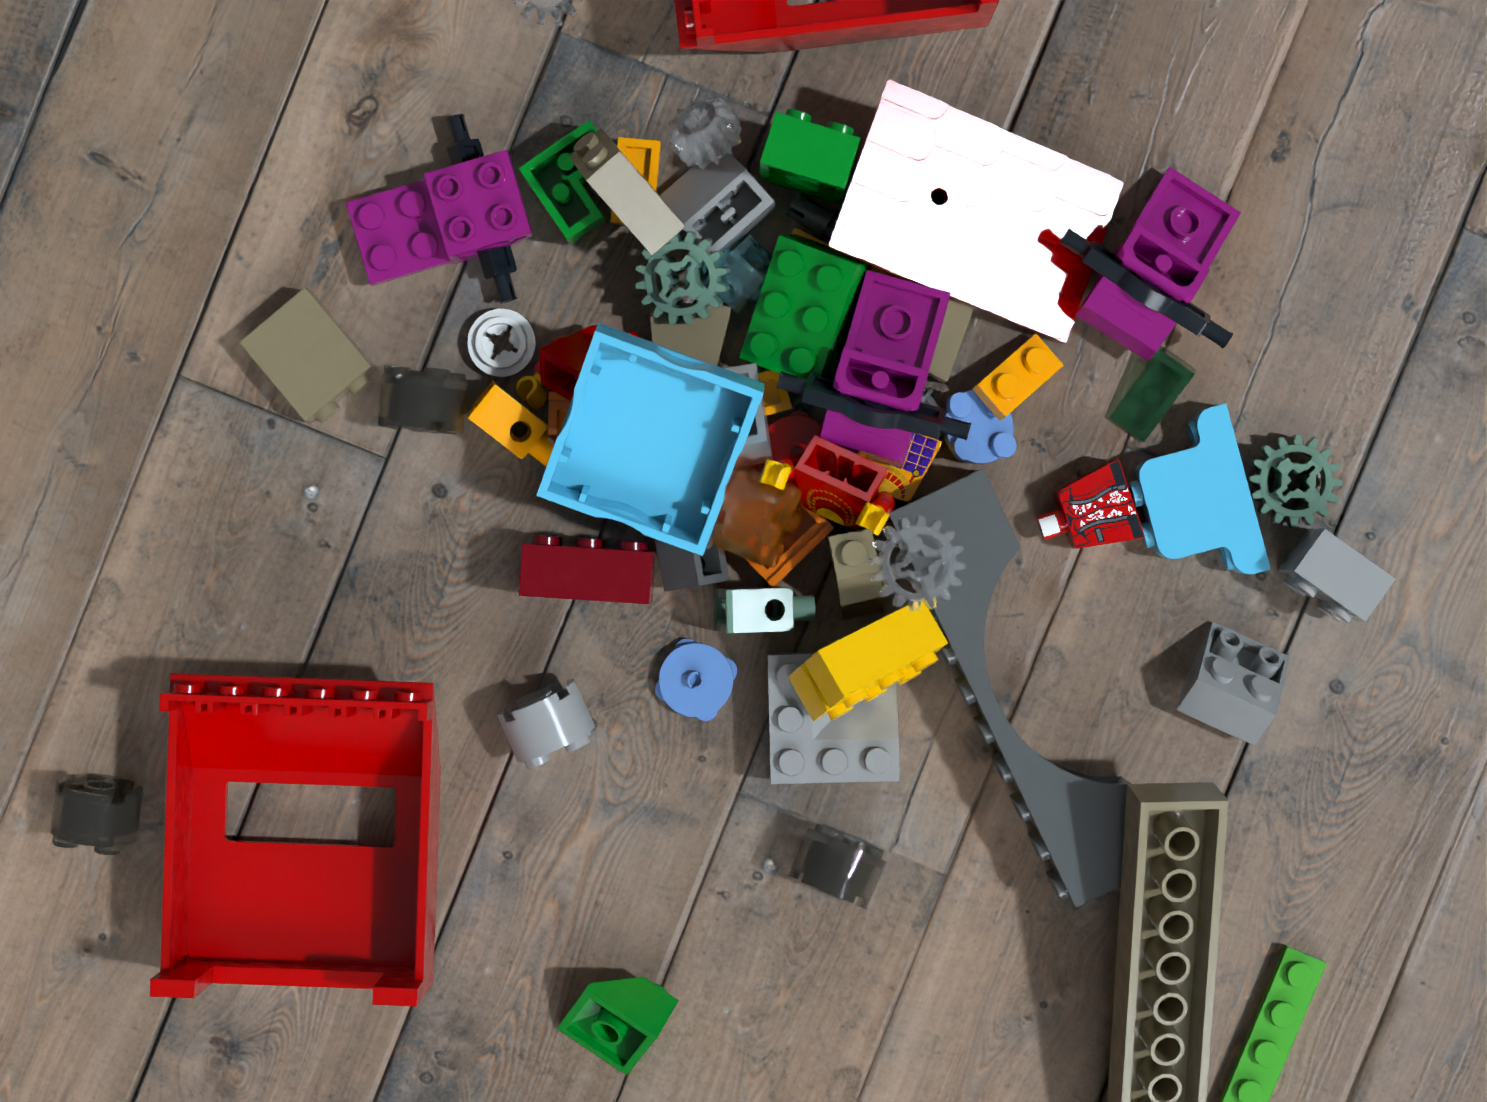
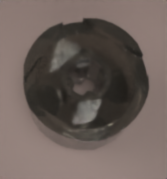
(422, 400)
(96, 813)
(837, 866)

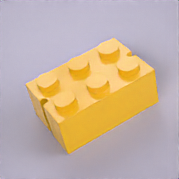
(868, 662)

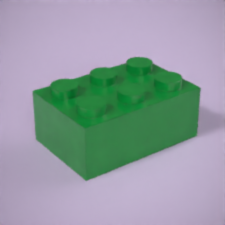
(809, 156)
(804, 308)

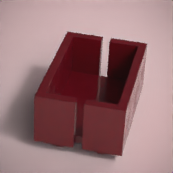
(587, 570)

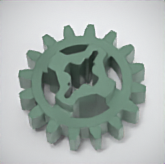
(697, 289)
(1308, 494)

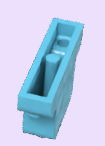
(1201, 498)

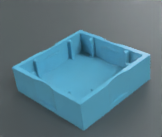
(651, 439)

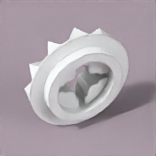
(482, 349)

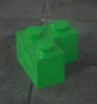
(561, 186)

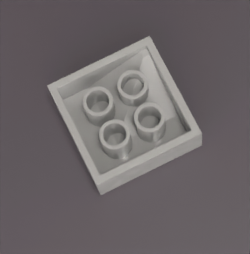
(845, 750)

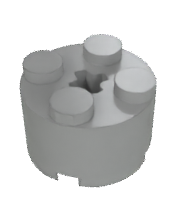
(546, 723)

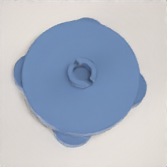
(987, 436)
(696, 679)

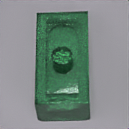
(1153, 393)

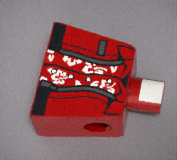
(1094, 510)

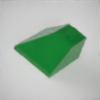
(619, 1019)

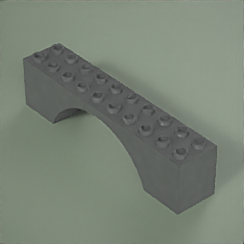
(1073, 813)

